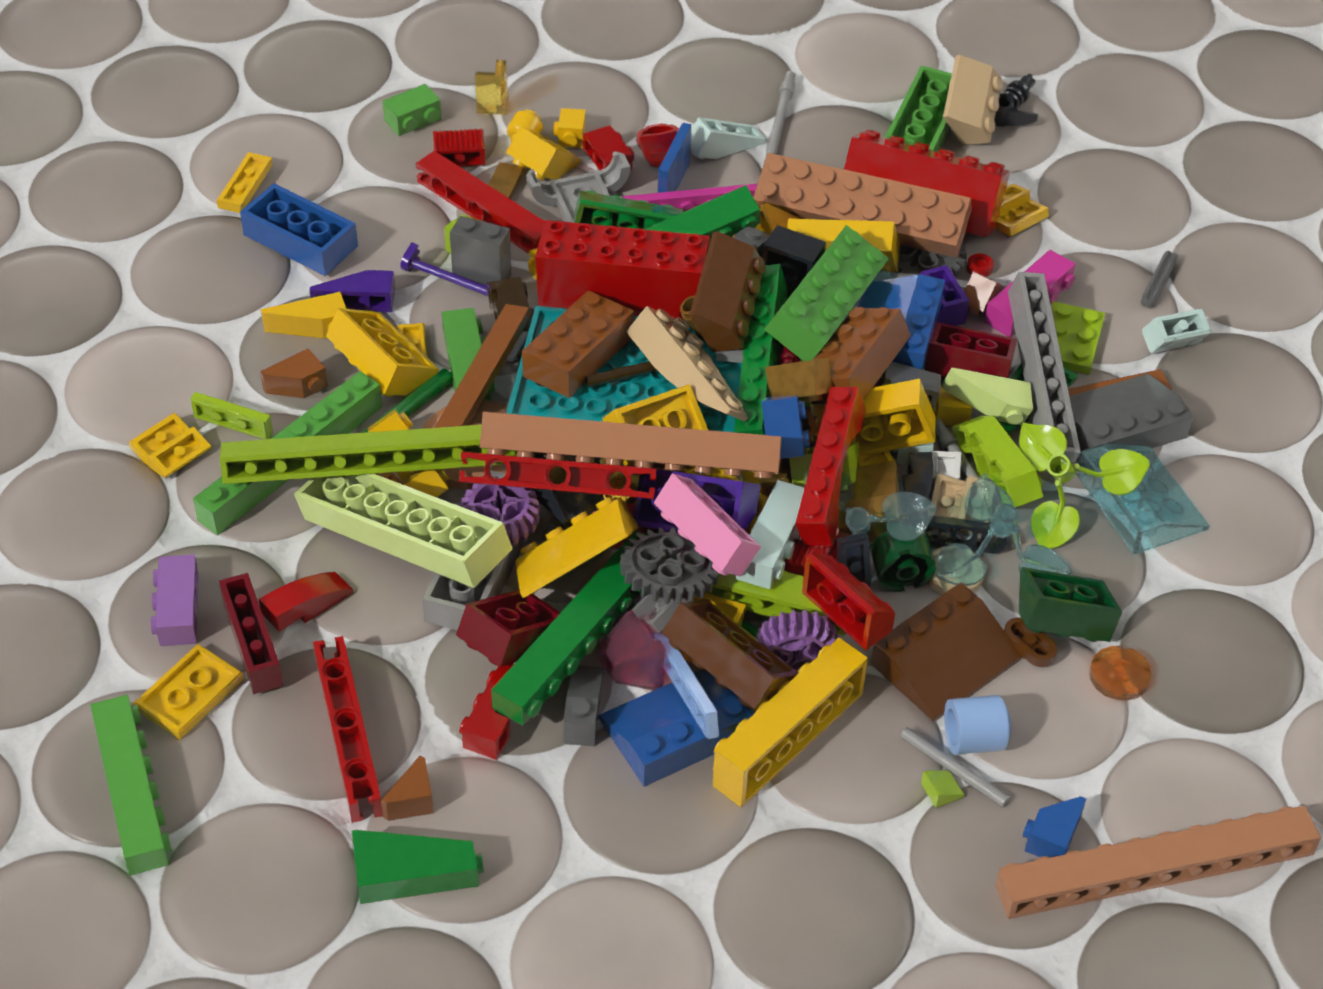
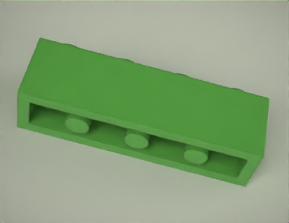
(462, 342)

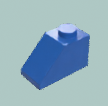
(1053, 828)

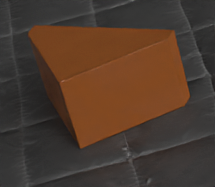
(410, 794)

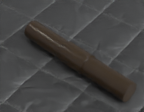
(619, 374)

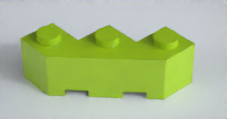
(999, 458)

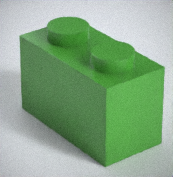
(412, 109)

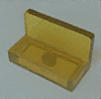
(492, 90)

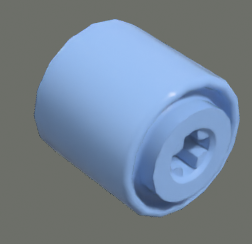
(977, 724)

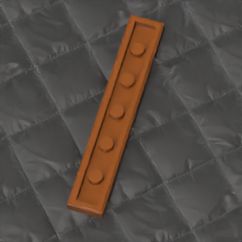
(485, 367)

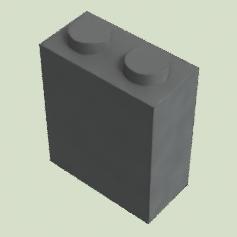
(480, 250)

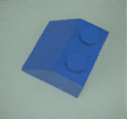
(783, 418)

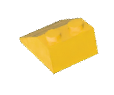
(670, 409)

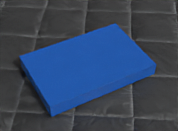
(676, 161)

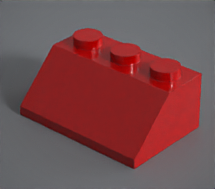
(846, 600)

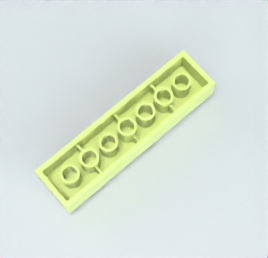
(407, 524)

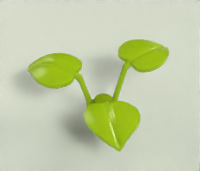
(1045, 449)

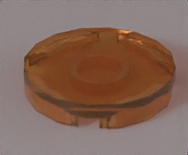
(1120, 673)

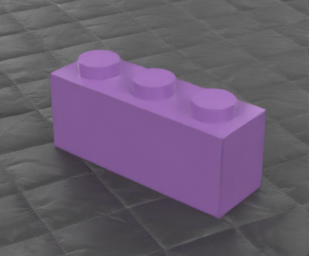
(175, 600)

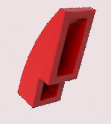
(303, 599)

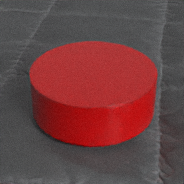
(980, 264)

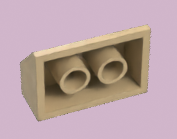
(972, 100)

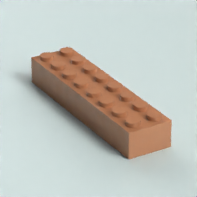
(810, 190)

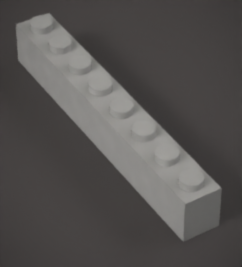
(1042, 357)

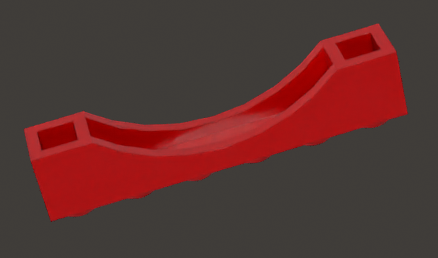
(819, 505)

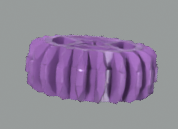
(517, 506)
(797, 636)

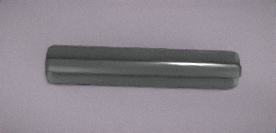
(1159, 279)

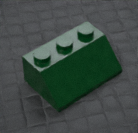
(1067, 605)

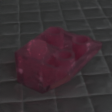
(633, 654)

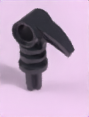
(1011, 99)

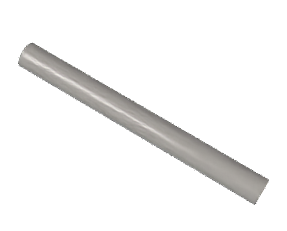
(955, 767)

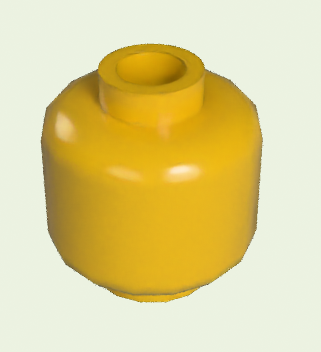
(526, 119)

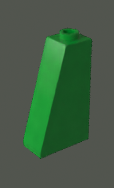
(412, 865)

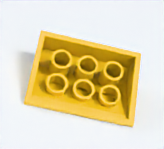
(574, 545)

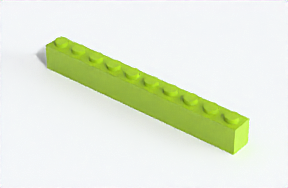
(350, 454)

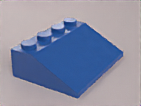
(920, 304)
(662, 735)

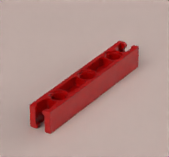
(479, 200)
(535, 474)
(347, 729)

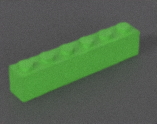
(129, 786)

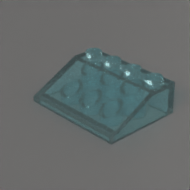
(1151, 513)

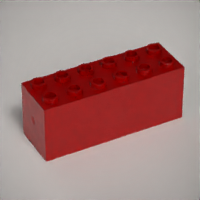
(934, 170)
(618, 264)

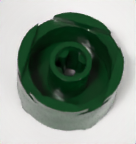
(902, 562)

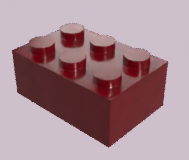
(969, 350)
(505, 625)

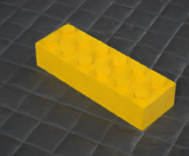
(788, 721)

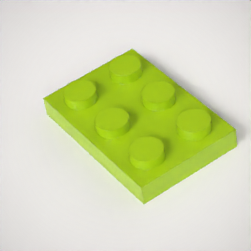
(1077, 335)

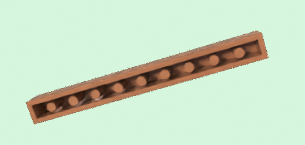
(631, 443)
(1156, 861)

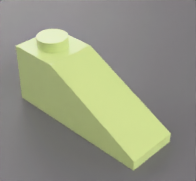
(993, 395)

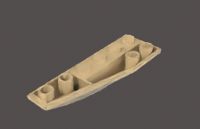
(683, 360)

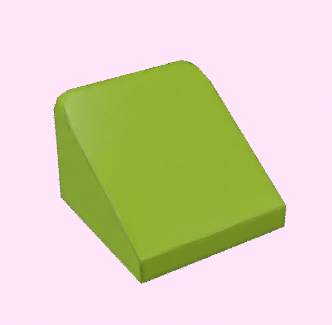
(941, 787)

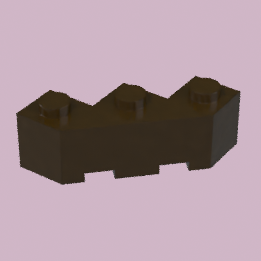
(510, 292)

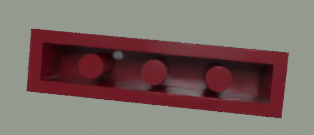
(250, 633)

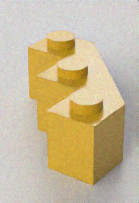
(427, 481)

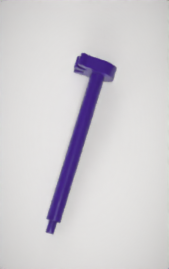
(411, 260)

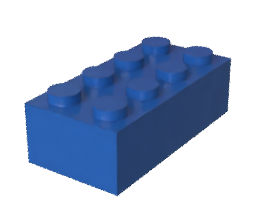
(299, 229)

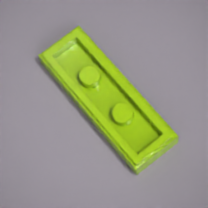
(231, 416)

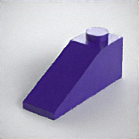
(362, 291)

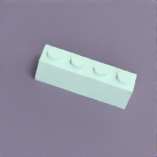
(775, 534)

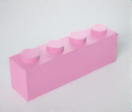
(706, 525)

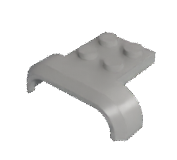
(565, 191)

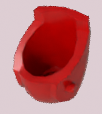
(655, 142)

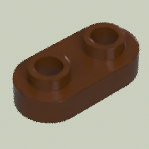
(1031, 643)

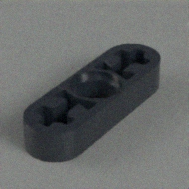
(958, 524)

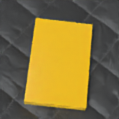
(189, 691)

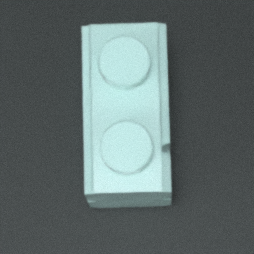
(1176, 330)

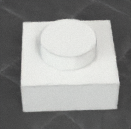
(947, 464)

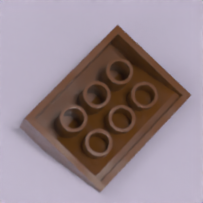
(945, 651)

